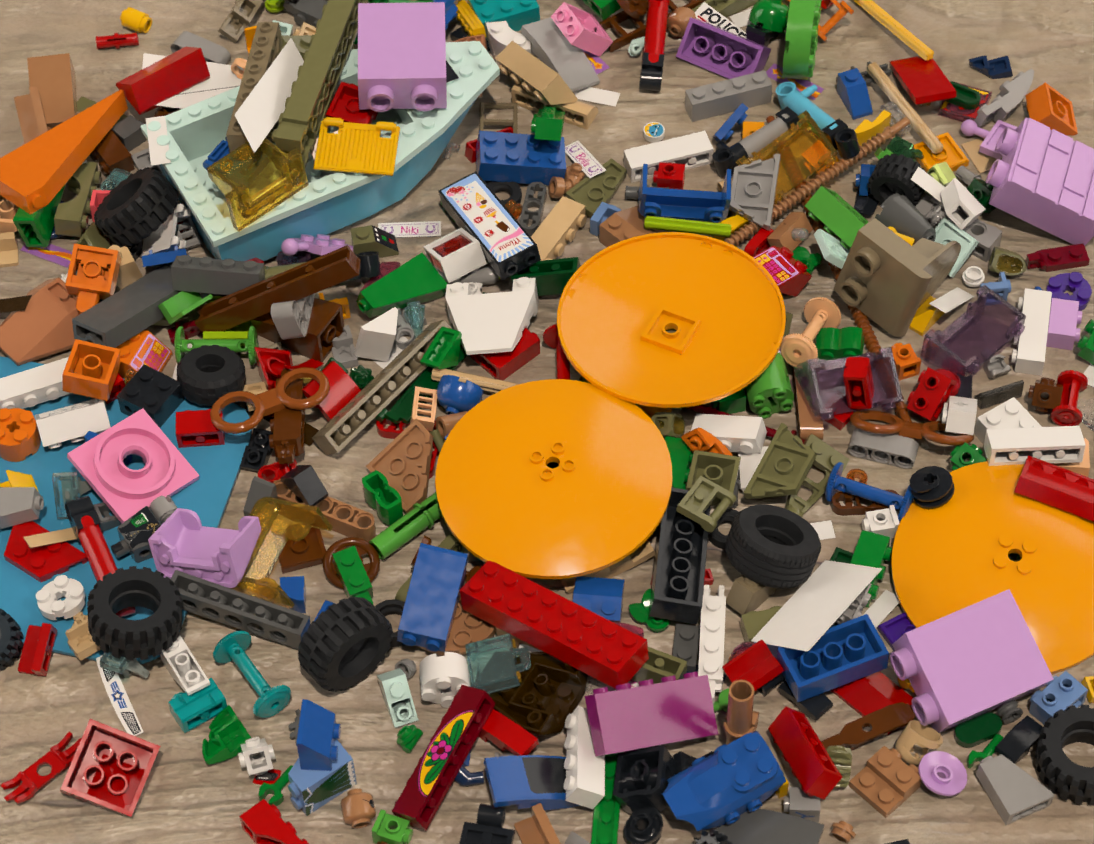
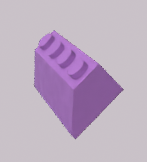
(721, 50)

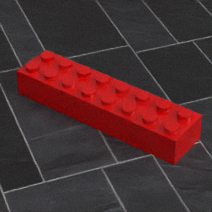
(554, 624)

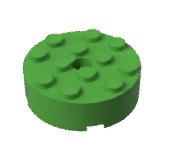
(801, 39)

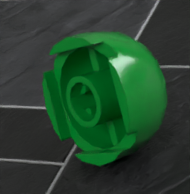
(771, 14)

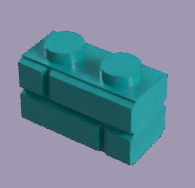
(198, 707)

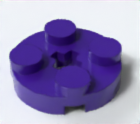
(1070, 282)

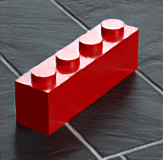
(804, 753)

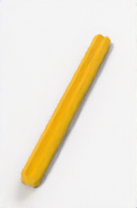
(896, 28)

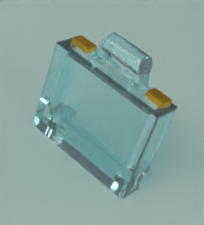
(494, 663)

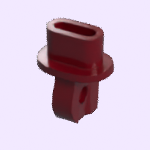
(189, 327)

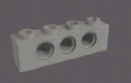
(986, 234)

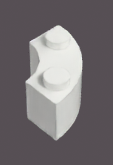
(502, 35)

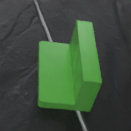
(181, 305)

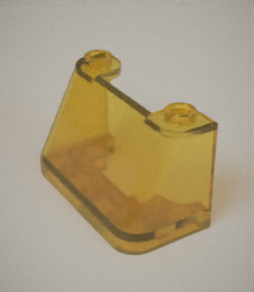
(802, 153)

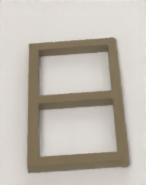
(514, 122)

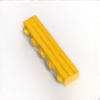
(469, 19)

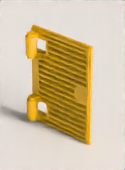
(357, 147)

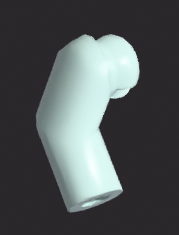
(636, 46)

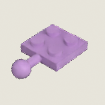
(970, 128)
(318, 245)

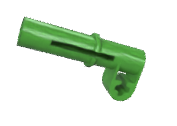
(407, 527)

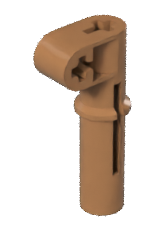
(740, 715)

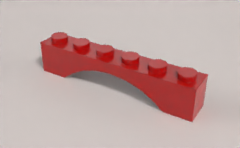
(266, 826)

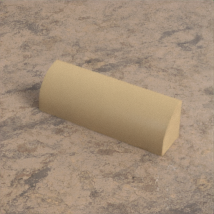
(575, 113)

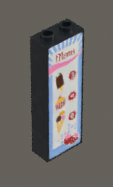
(486, 218)

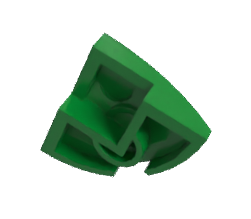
(225, 737)

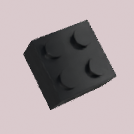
(153, 392)

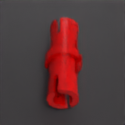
(117, 40)

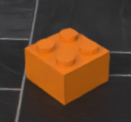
(91, 370)

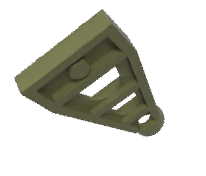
(825, 460)

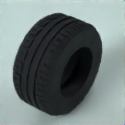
(772, 546)

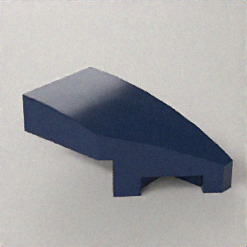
(993, 68)

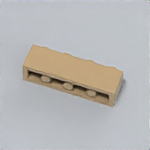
(559, 228)

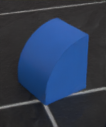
(296, 591)

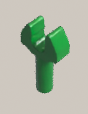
(988, 751)
(275, 789)

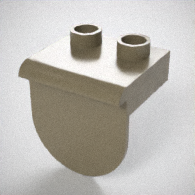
(891, 277)

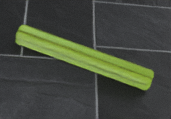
(687, 226)

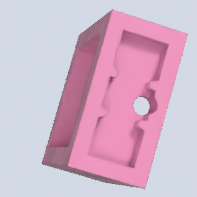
(580, 28)

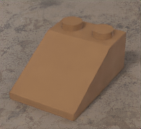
(623, 226)

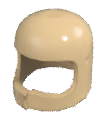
(919, 735)

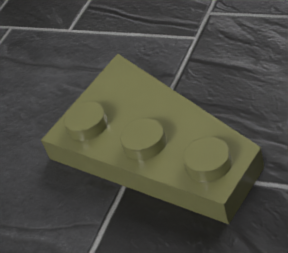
(599, 188)

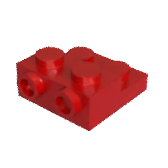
(346, 106)

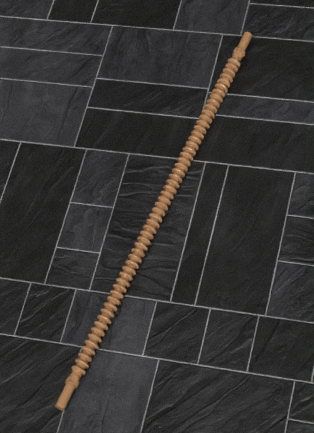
(820, 180)

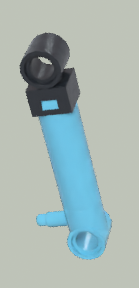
(836, 131)

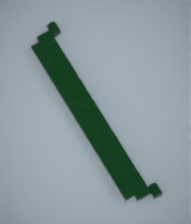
(403, 408)

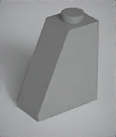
(1012, 789)

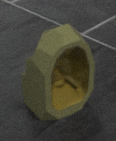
(1006, 261)
(669, 424)

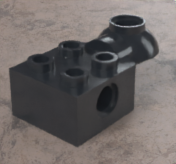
(639, 788)

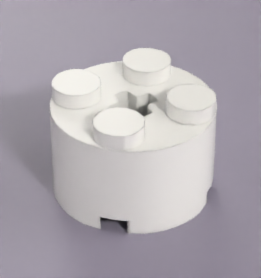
(443, 677)

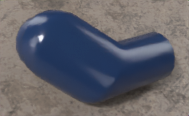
(466, 778)

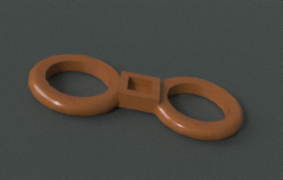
(269, 401)
(906, 428)

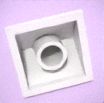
(377, 337)

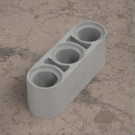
(211, 51)
(884, 448)

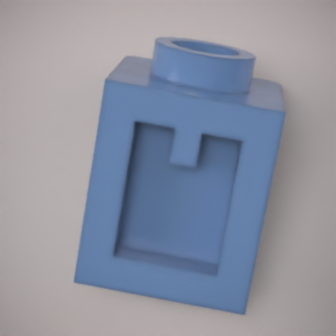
(601, 214)
(1001, 287)

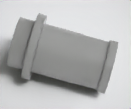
(966, 175)

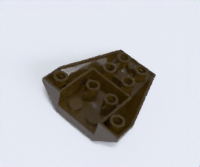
(545, 695)

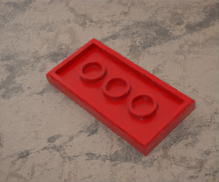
(922, 80)

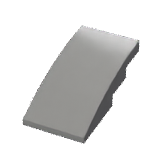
(559, 54)

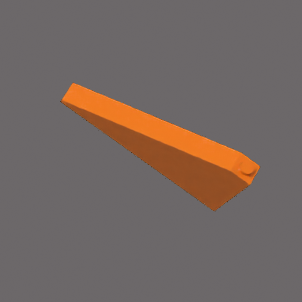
(44, 165)

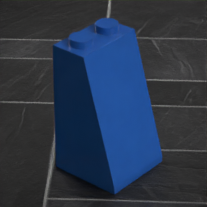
(432, 597)

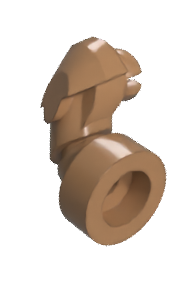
(559, 186)

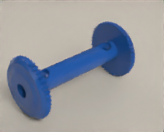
(865, 491)

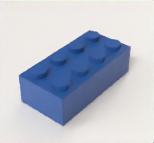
(519, 158)
(837, 658)

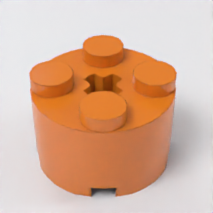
(18, 434)

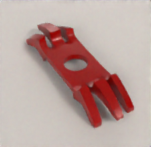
(31, 780)

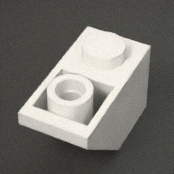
(960, 204)

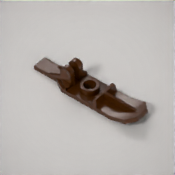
(880, 722)

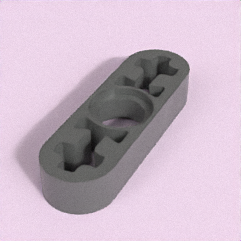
(535, 216)

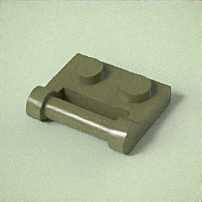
(700, 498)

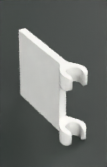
(164, 237)

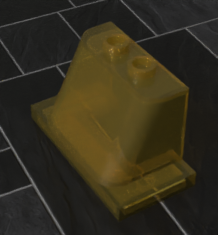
(257, 180)

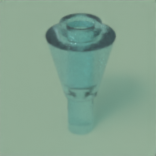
(415, 315)

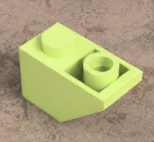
(941, 173)

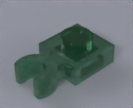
(903, 147)

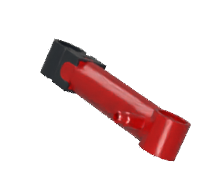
(654, 45)
(88, 532)

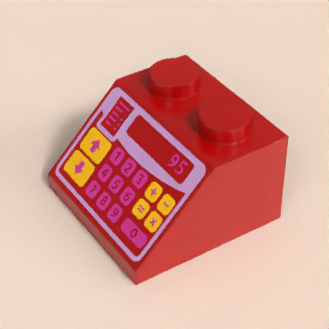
(785, 270)

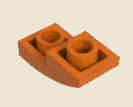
(704, 441)

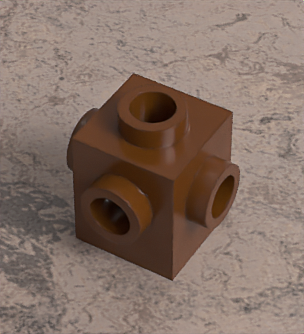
(1049, 402)

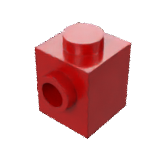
(670, 175)

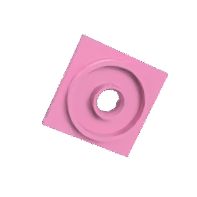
(126, 489)

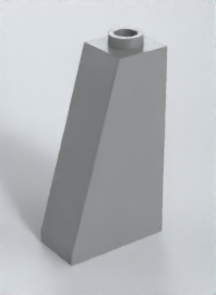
(19, 505)

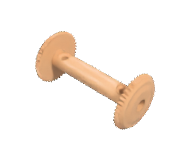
(819, 314)

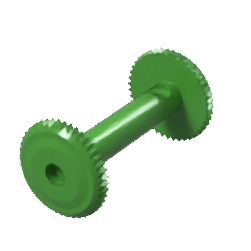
(181, 344)

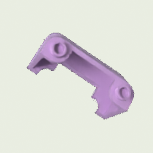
(204, 551)

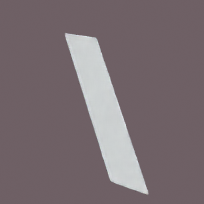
(268, 97)

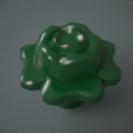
(361, 376)

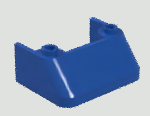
(684, 203)

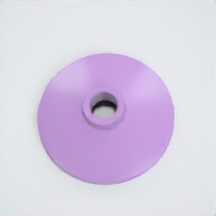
(943, 765)

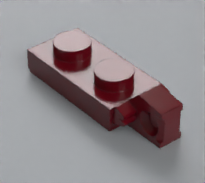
(1058, 258)

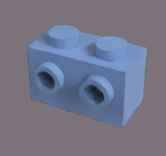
(1058, 695)

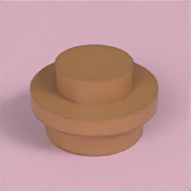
(843, 831)

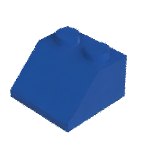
(600, 596)
(317, 737)

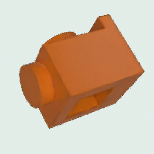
(905, 357)

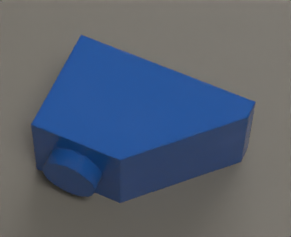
(854, 93)

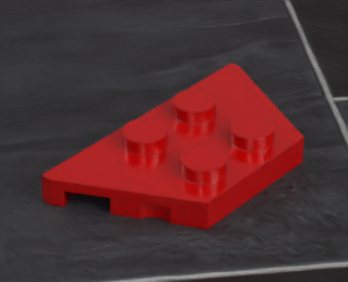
(40, 561)

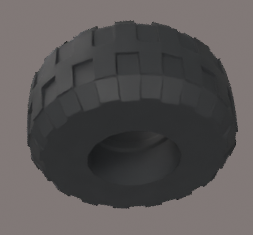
(210, 374)

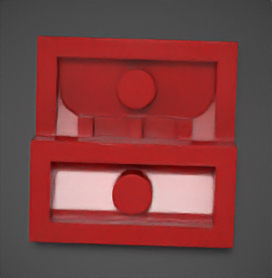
(341, 390)

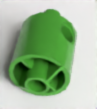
(771, 390)

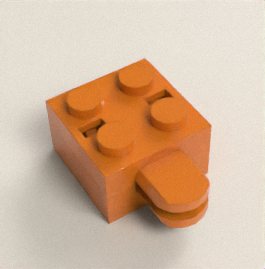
(96, 275)

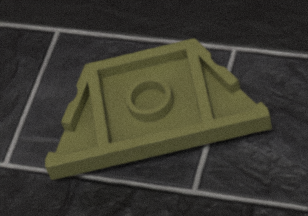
(781, 467)

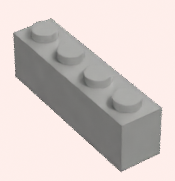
(728, 95)

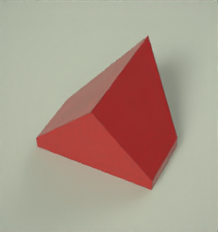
(271, 363)

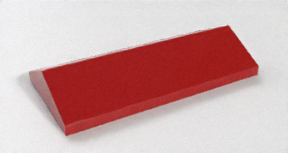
(872, 694)

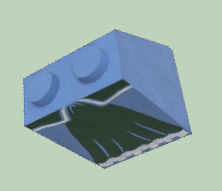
(317, 787)

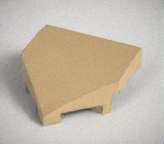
(79, 638)

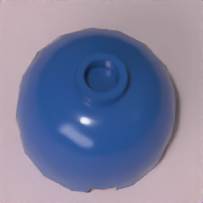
(456, 395)

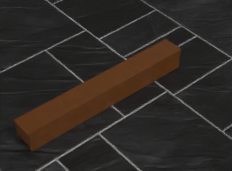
(283, 287)

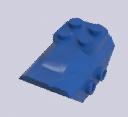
(725, 783)

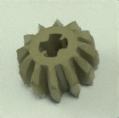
(843, 760)

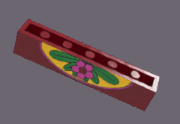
(444, 757)

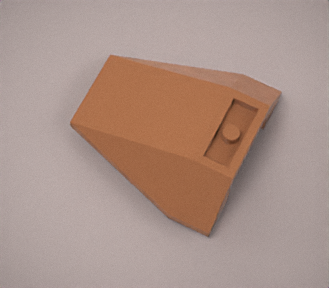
(43, 326)

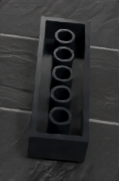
(678, 565)

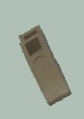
(239, 18)

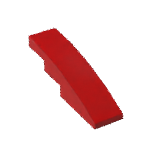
(507, 734)

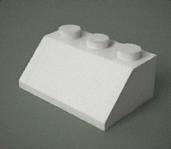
(72, 422)

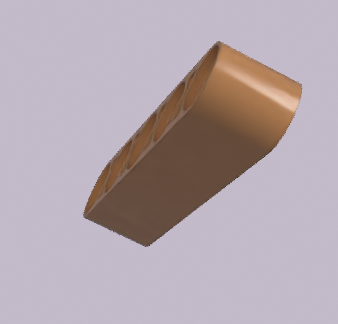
(805, 418)
(336, 513)

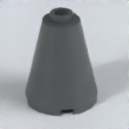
(905, 218)

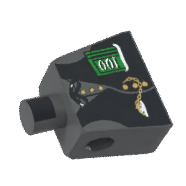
(135, 535)

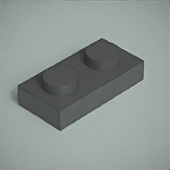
(686, 644)

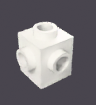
(261, 763)

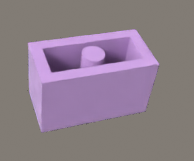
(1062, 324)

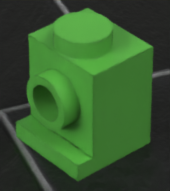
(382, 830)

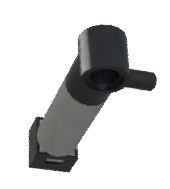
(726, 156)

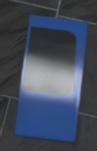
(527, 781)

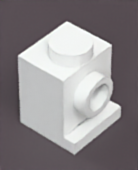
(881, 522)

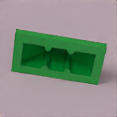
(443, 350)

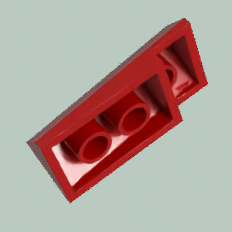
(165, 79)

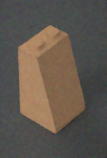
(56, 85)

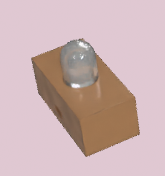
(791, 231)

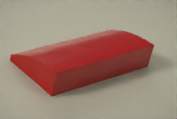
(1057, 487)

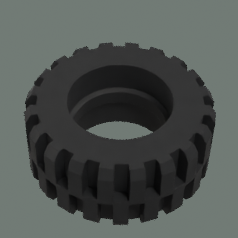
(136, 207)
(134, 637)
(345, 644)
(1055, 767)

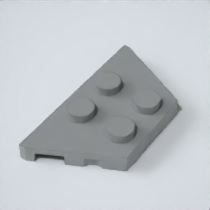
(755, 190)

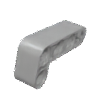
(292, 317)

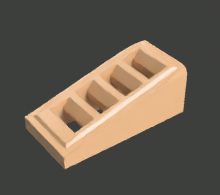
(428, 422)

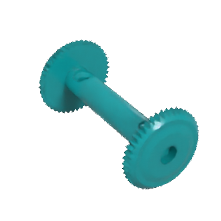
(270, 699)

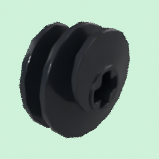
(932, 486)

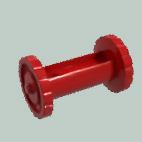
(1067, 412)

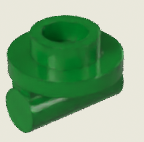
(408, 737)

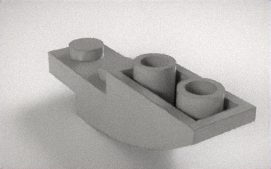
(1007, 100)

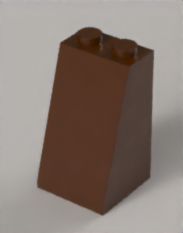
(324, 325)

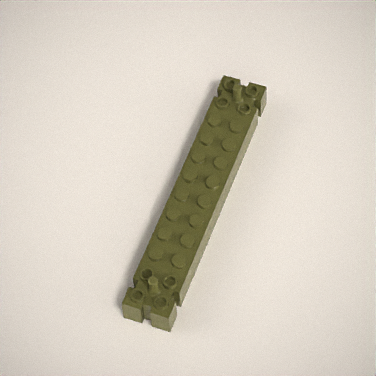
(317, 78)

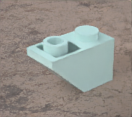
(397, 697)

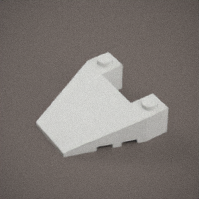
(492, 319)

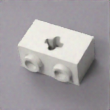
(960, 415)

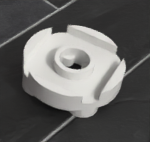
(60, 587)

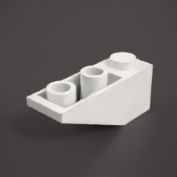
(184, 667)

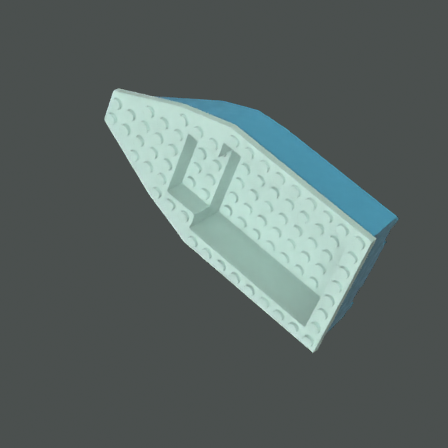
(331, 197)

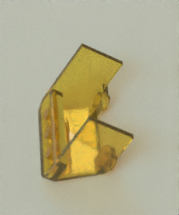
(279, 522)

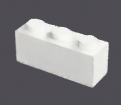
(736, 432)

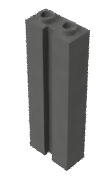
(126, 311)

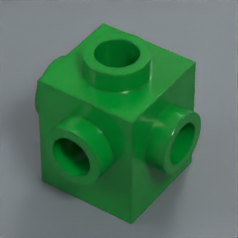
(964, 453)

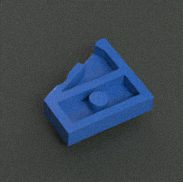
(725, 130)

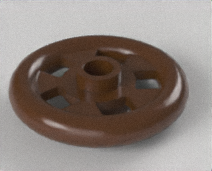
(363, 548)

